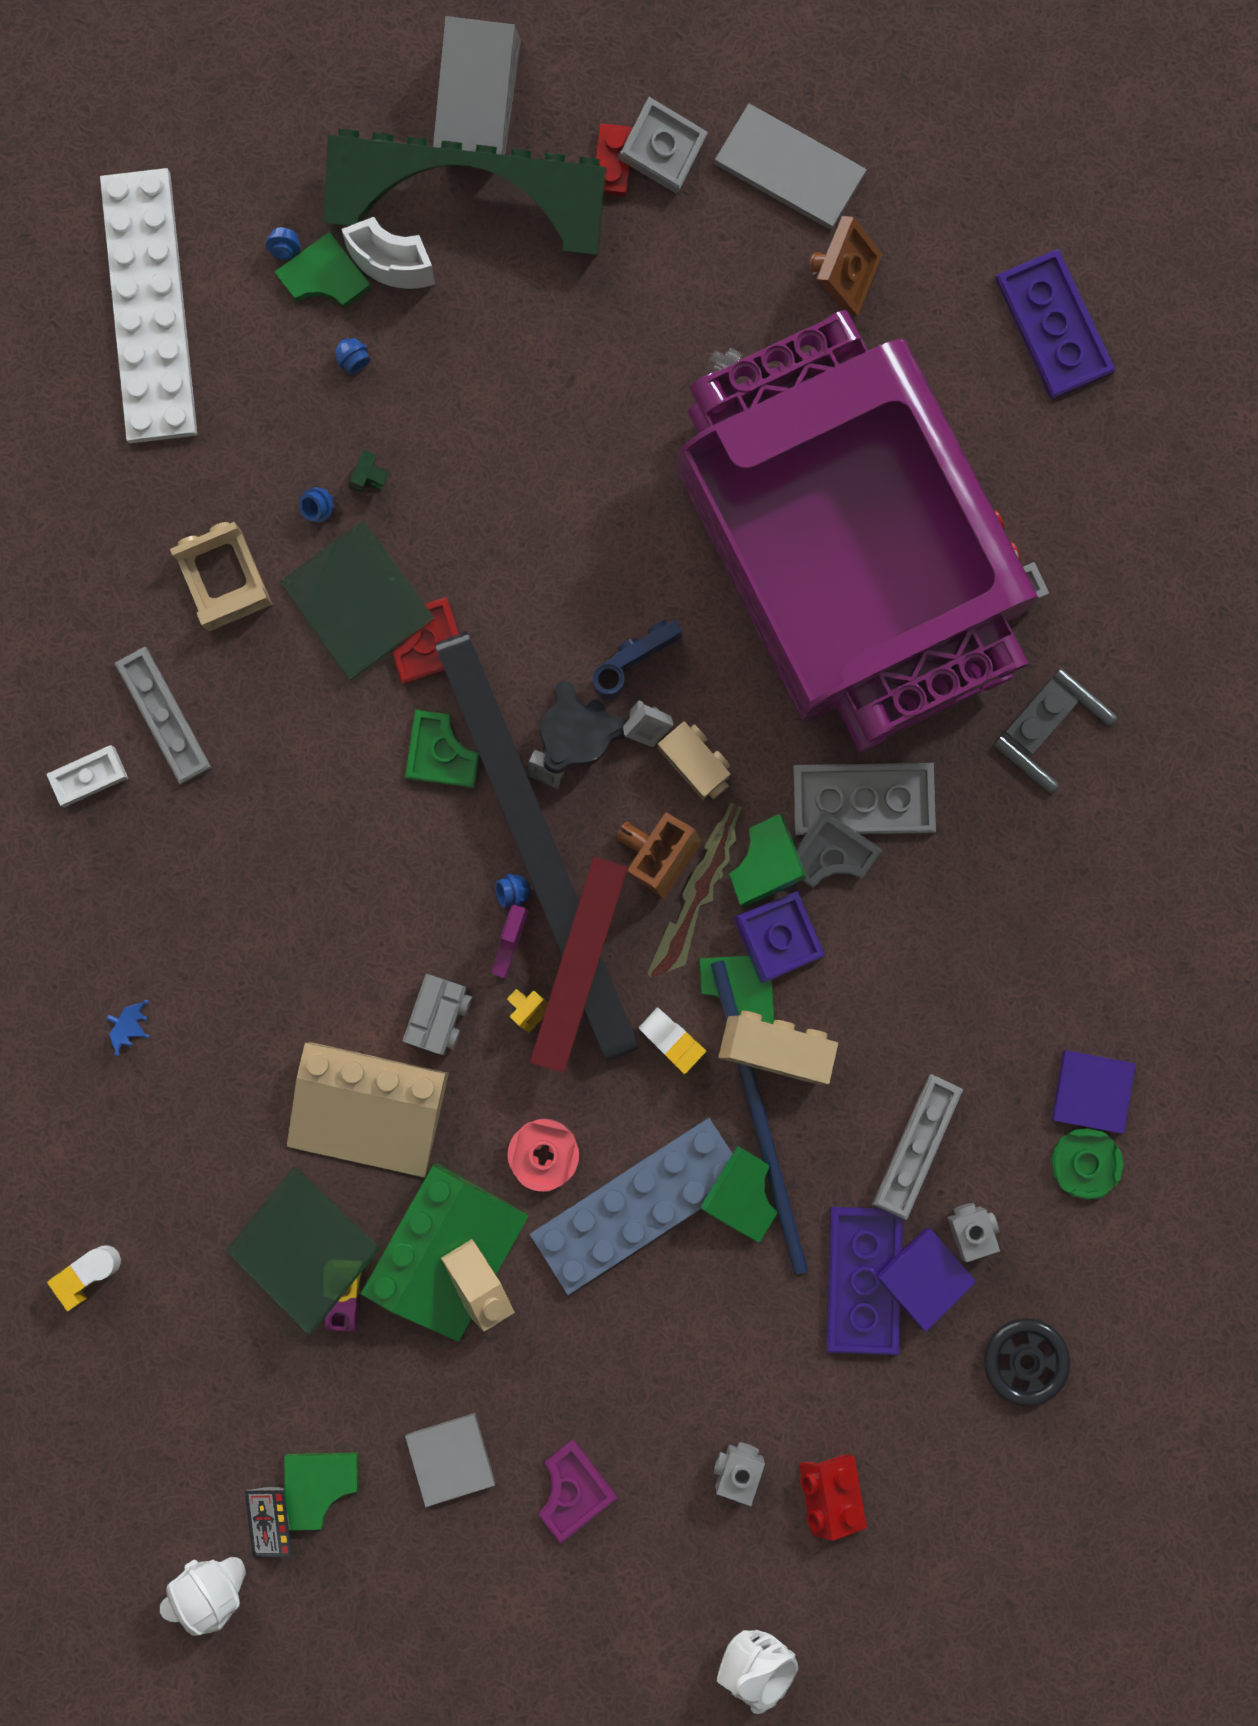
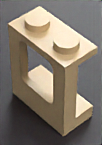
(235, 604)

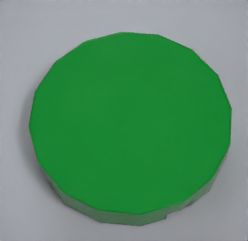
(1074, 1163)

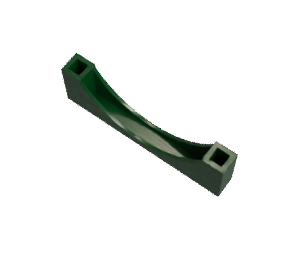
(367, 169)

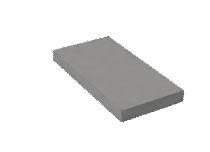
(790, 166)
(867, 797)

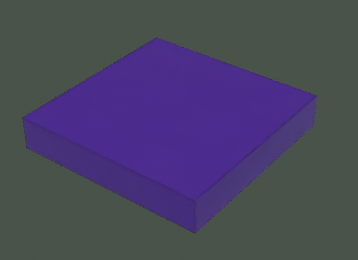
(779, 937)
(1093, 1091)
(925, 1279)

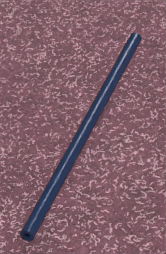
(763, 1131)

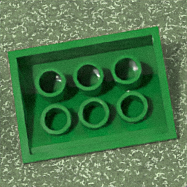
(439, 1220)

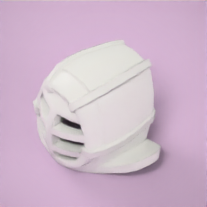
(204, 1595)
(757, 1669)

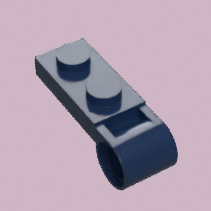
(633, 652)

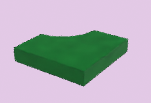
(325, 272)
(437, 755)
(770, 863)
(746, 987)
(740, 1195)
(315, 1483)

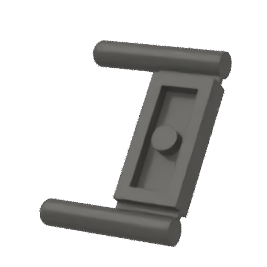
(1042, 718)

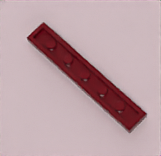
(578, 965)

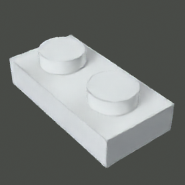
(87, 776)

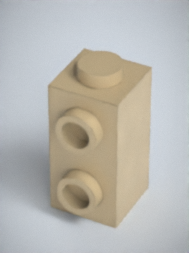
(694, 761)

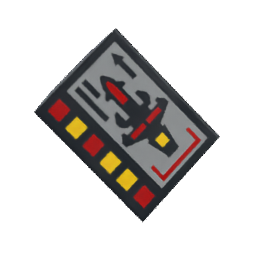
(268, 1522)

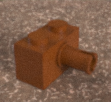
(661, 854)

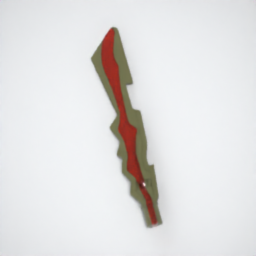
(699, 890)

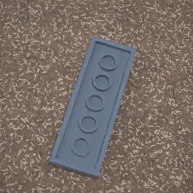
(633, 1207)

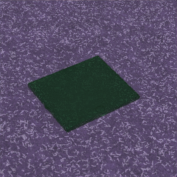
(357, 600)
(303, 1250)

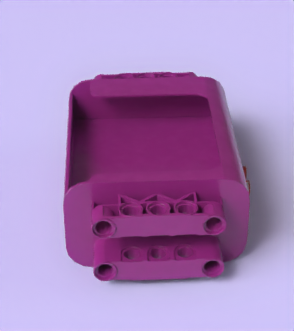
(855, 530)

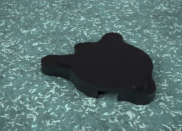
(576, 732)

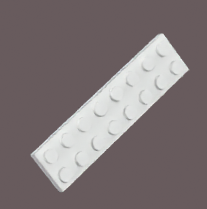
(148, 306)

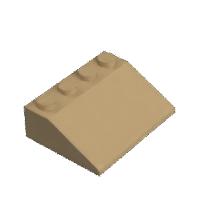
(366, 1109)

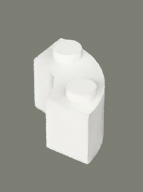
(388, 257)

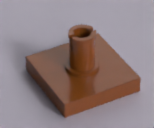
(847, 266)

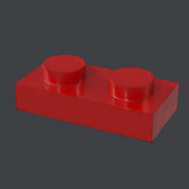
(609, 147)

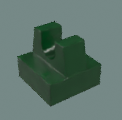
(367, 473)

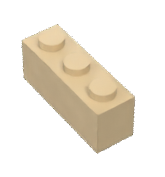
(778, 1048)

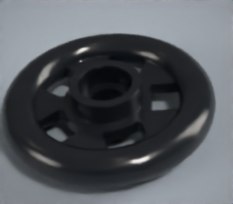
(1002, 1379)

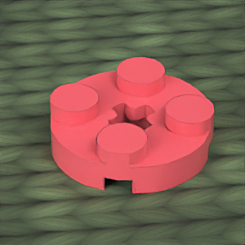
(555, 1171)

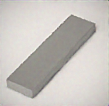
(163, 715)
(917, 1147)

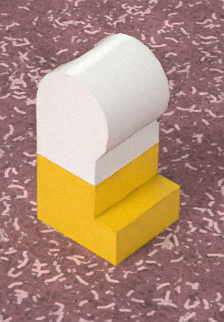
(672, 1040)
(90, 1267)

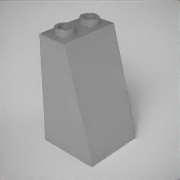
(476, 83)

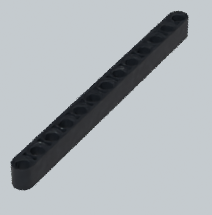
(530, 831)

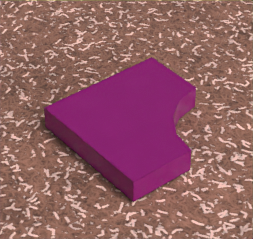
(509, 940)
(576, 1492)

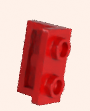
(833, 1497)

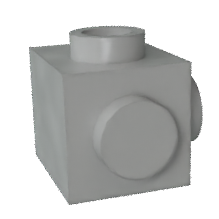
(974, 1231)
(739, 1472)

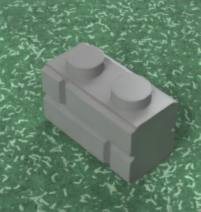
(436, 1015)

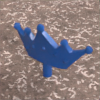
(127, 1026)

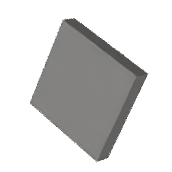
(662, 145)
(450, 1459)

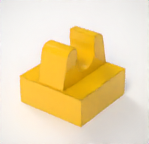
(528, 1010)

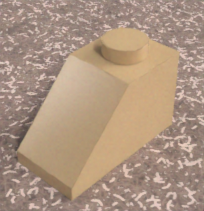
(477, 1286)

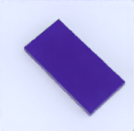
(1054, 324)
(860, 1309)

